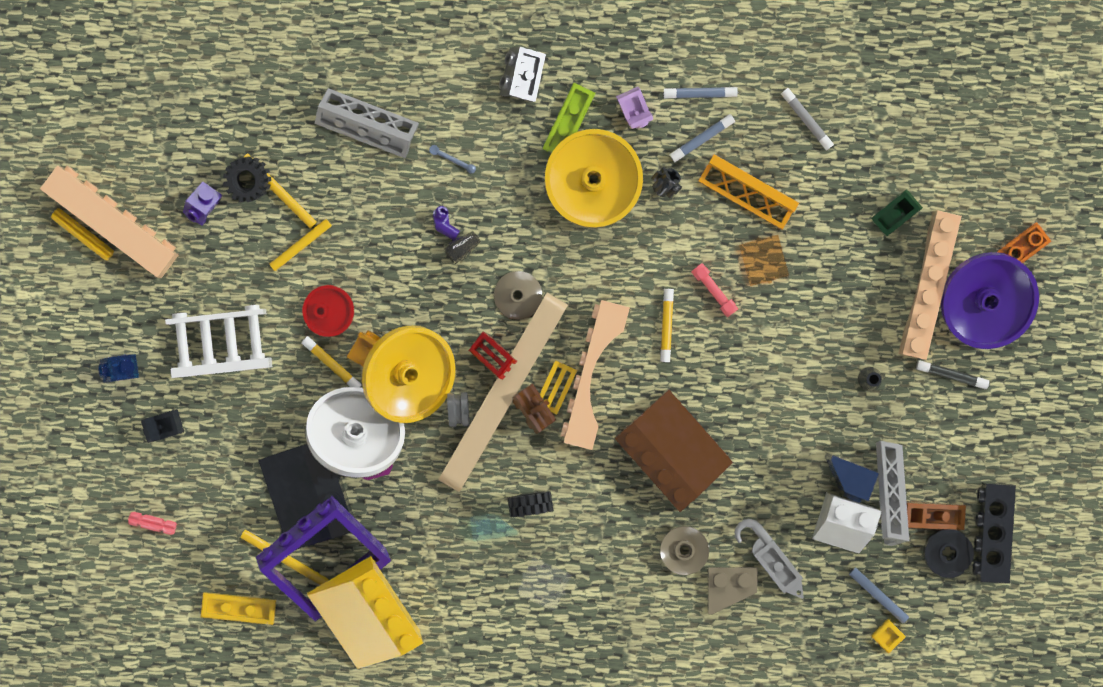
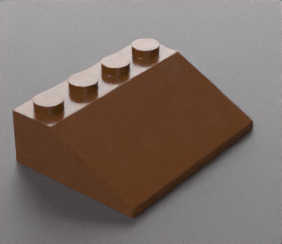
(674, 450)

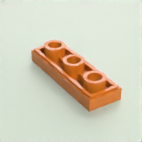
(1027, 243)

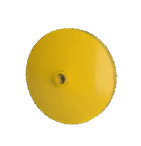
(590, 154)
(408, 374)

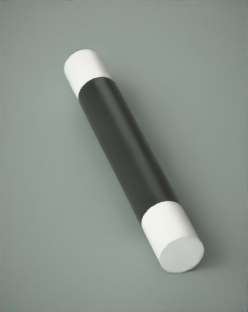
(952, 374)

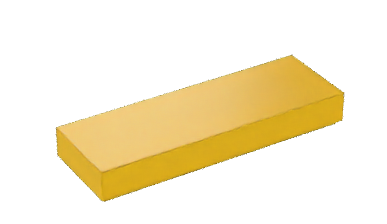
(238, 608)

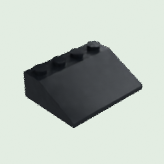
(298, 486)

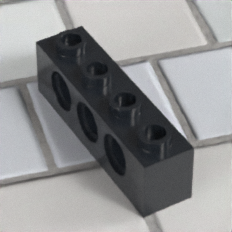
(1000, 569)

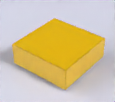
(888, 636)

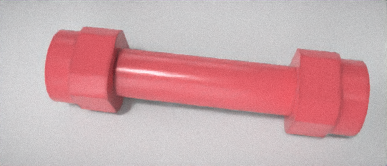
(727, 307)

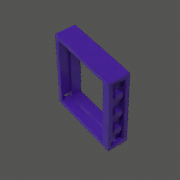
(303, 531)

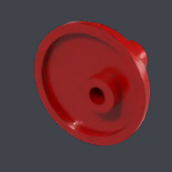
(328, 310)

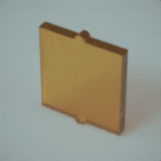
(764, 260)

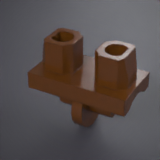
(534, 408)

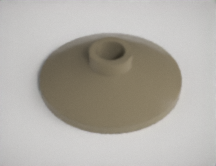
(527, 304)
(684, 563)

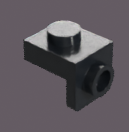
(162, 426)

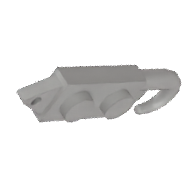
(772, 558)

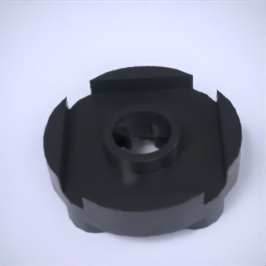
(939, 564)

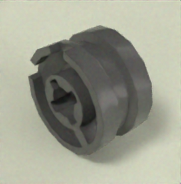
(458, 409)

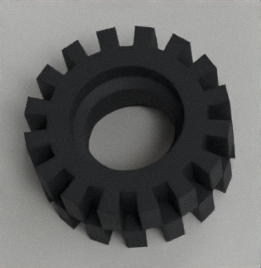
(233, 182)
(530, 504)

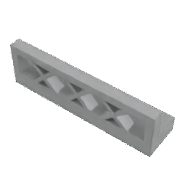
(363, 126)
(892, 493)

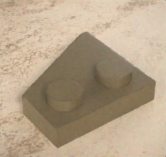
(729, 586)

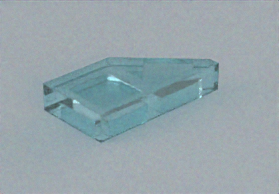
(489, 527)

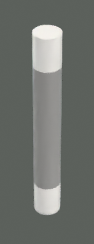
(807, 119)

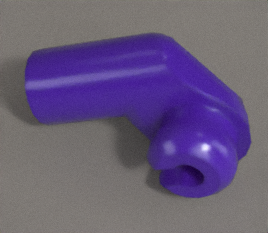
(442, 224)

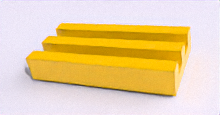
(564, 368)

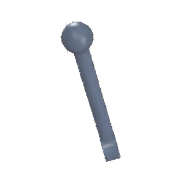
(434, 150)

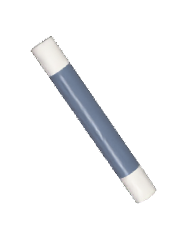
(700, 92)
(702, 138)

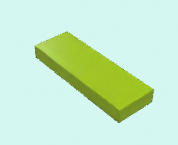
(570, 116)

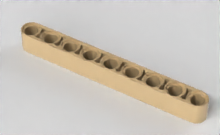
(501, 393)

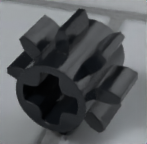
(666, 182)

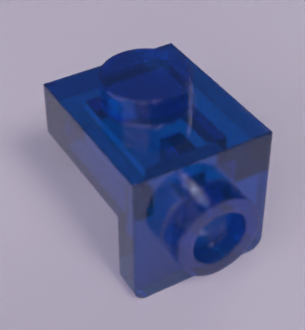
(118, 368)

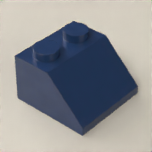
(851, 478)

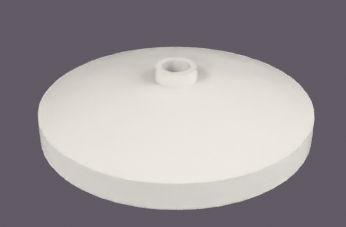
(351, 435)

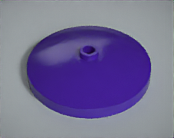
(1006, 311)

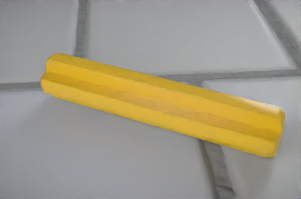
(82, 234)

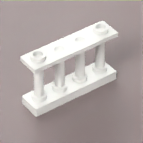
(209, 364)

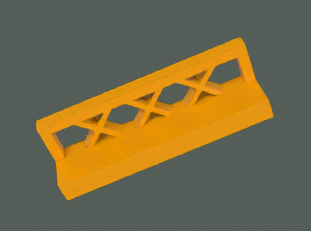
(752, 183)

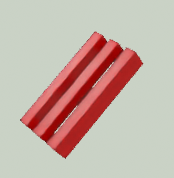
(505, 366)

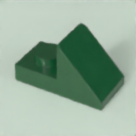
(896, 212)

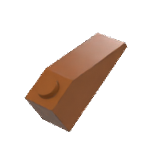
(935, 515)

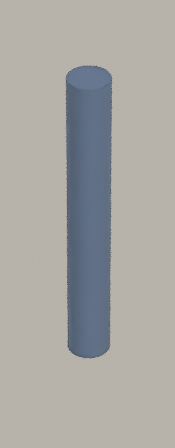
(878, 595)

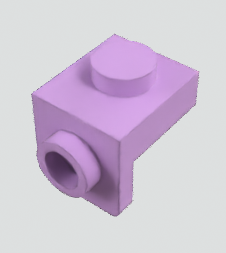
(634, 108)

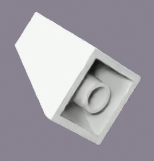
(846, 523)

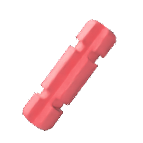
(152, 523)

